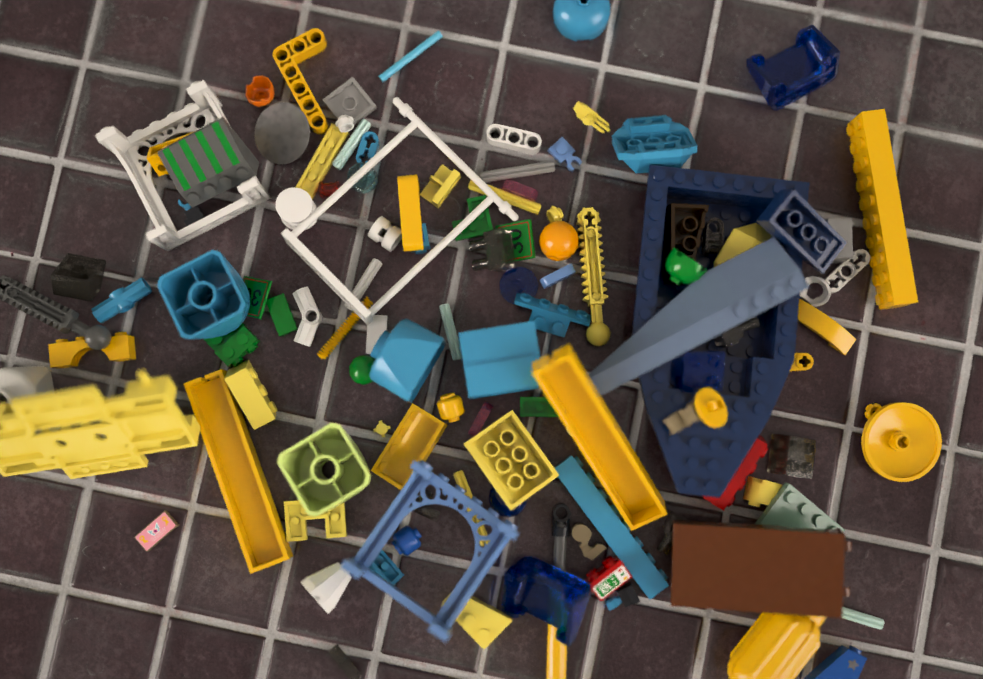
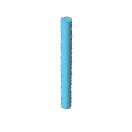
(410, 56)

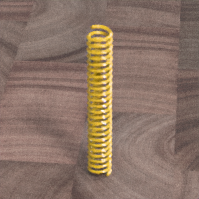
(343, 330)

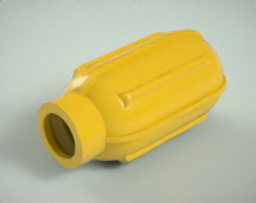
(775, 647)

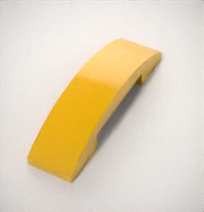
(825, 327)

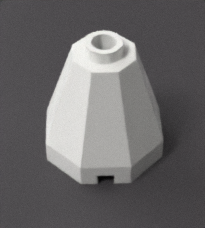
(327, 585)

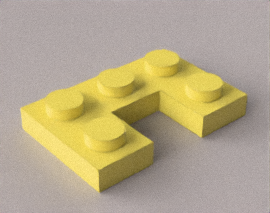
(297, 525)

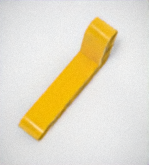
(298, 81)

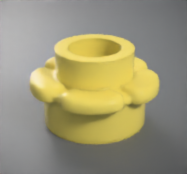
(554, 214)

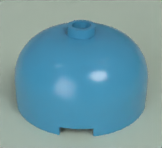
(581, 18)

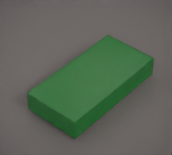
(281, 315)

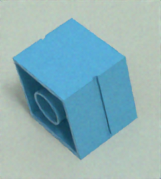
(500, 359)

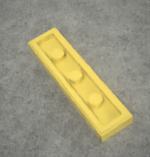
(322, 160)

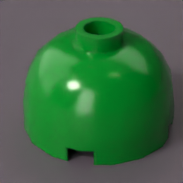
(683, 268)

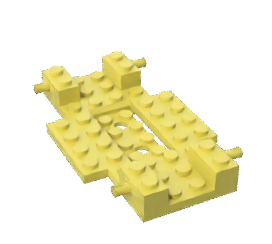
(133, 424)

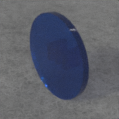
(518, 281)

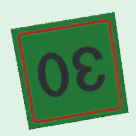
(522, 239)
(259, 293)

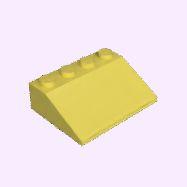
(511, 460)

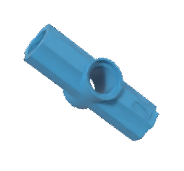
(121, 300)

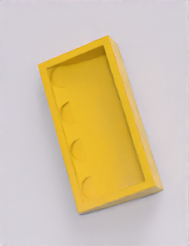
(411, 441)

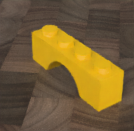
(68, 354)

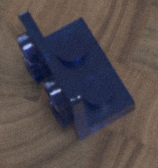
(701, 371)

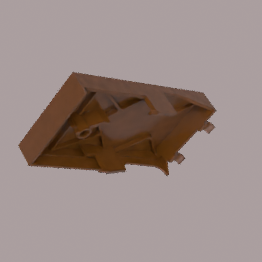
(758, 568)

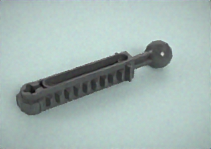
(52, 313)

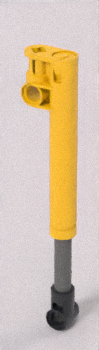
(557, 651)

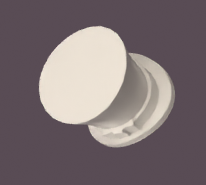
(294, 207)

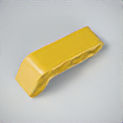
(410, 212)

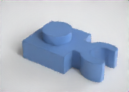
(562, 152)

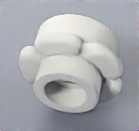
(345, 123)

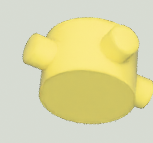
(382, 428)

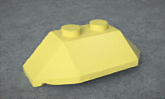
(741, 240)

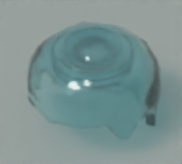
(367, 182)

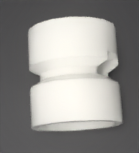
(391, 237)

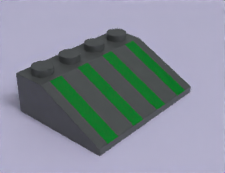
(208, 162)

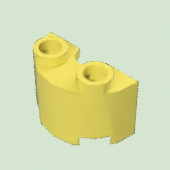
(760, 491)

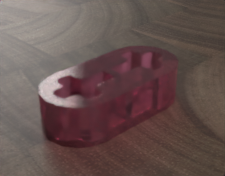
(520, 190)
(480, 419)

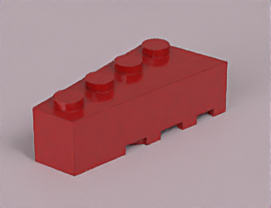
(738, 481)

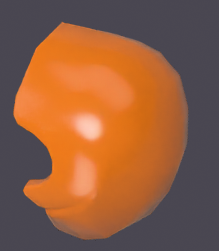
(260, 91)

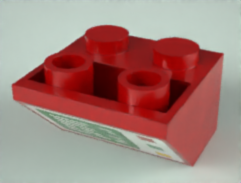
(608, 577)

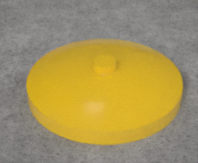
(901, 441)

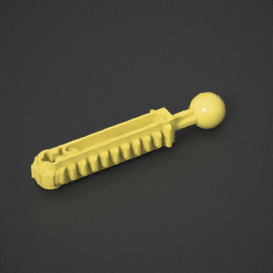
(598, 332)

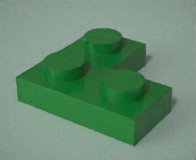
(479, 225)

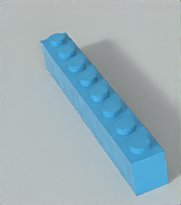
(610, 527)

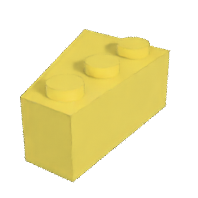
(482, 621)

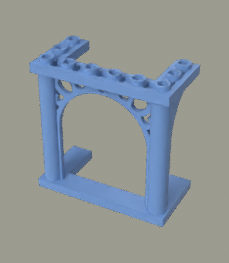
(499, 537)

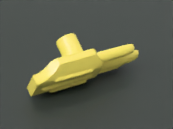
(589, 116)

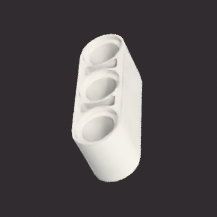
(507, 132)

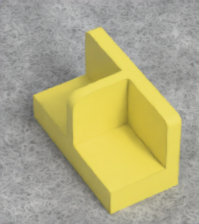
(440, 185)

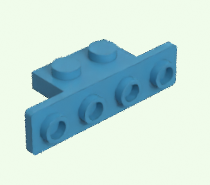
(549, 316)

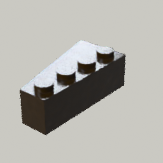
(682, 231)

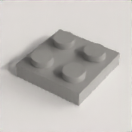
(350, 100)

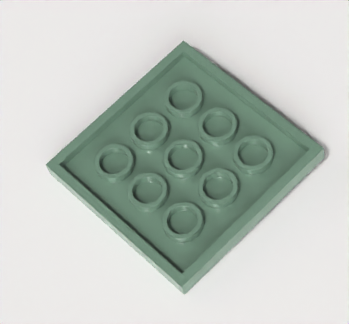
(794, 510)

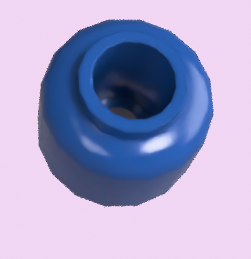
(406, 540)

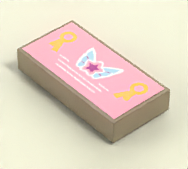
(156, 531)

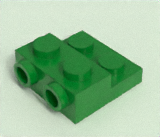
(234, 345)

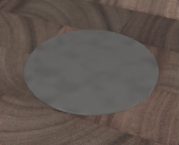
(282, 133)

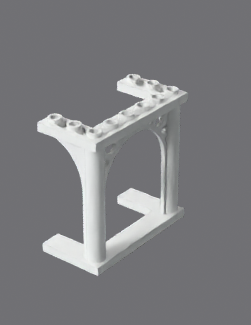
(126, 149)

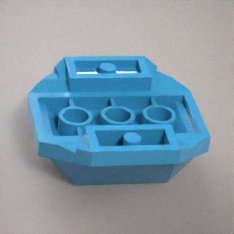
(653, 142)

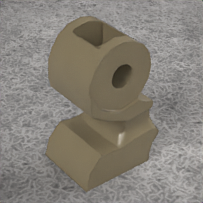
(682, 418)
(582, 534)

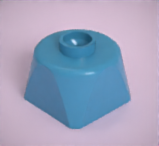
(190, 289)
(405, 358)

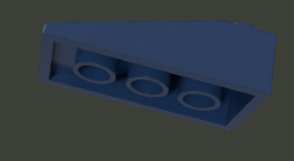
(801, 230)

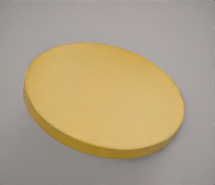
(711, 407)

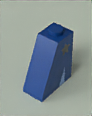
(841, 664)

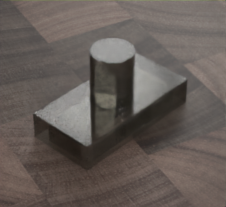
(425, 510)

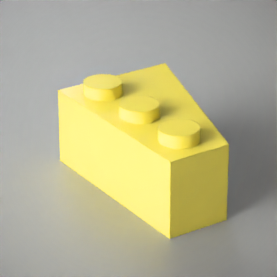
(251, 394)

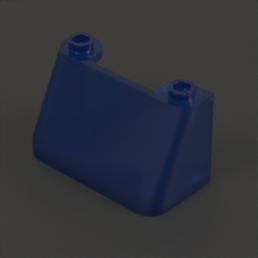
(796, 70)
(547, 594)

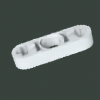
(860, 265)

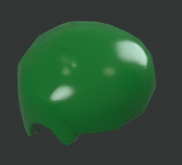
(360, 369)

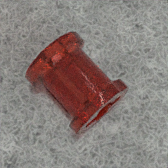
(328, 189)

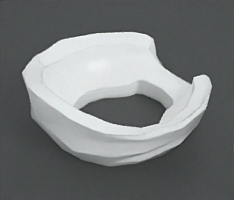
(821, 300)

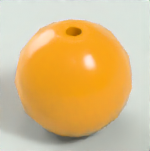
(558, 241)

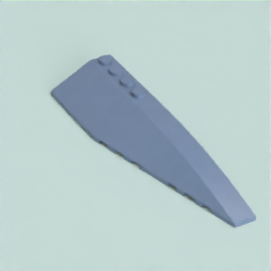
(704, 310)

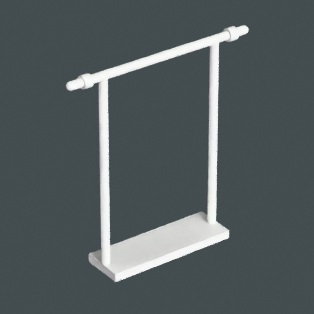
(366, 314)

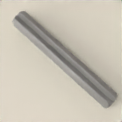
(517, 171)

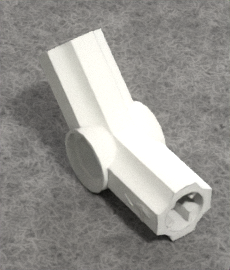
(306, 304)

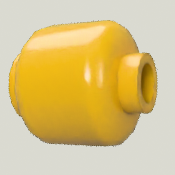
(450, 407)

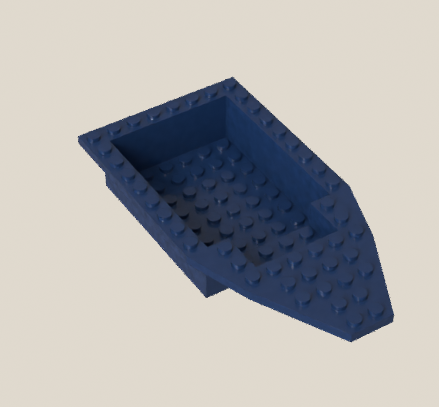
(754, 370)

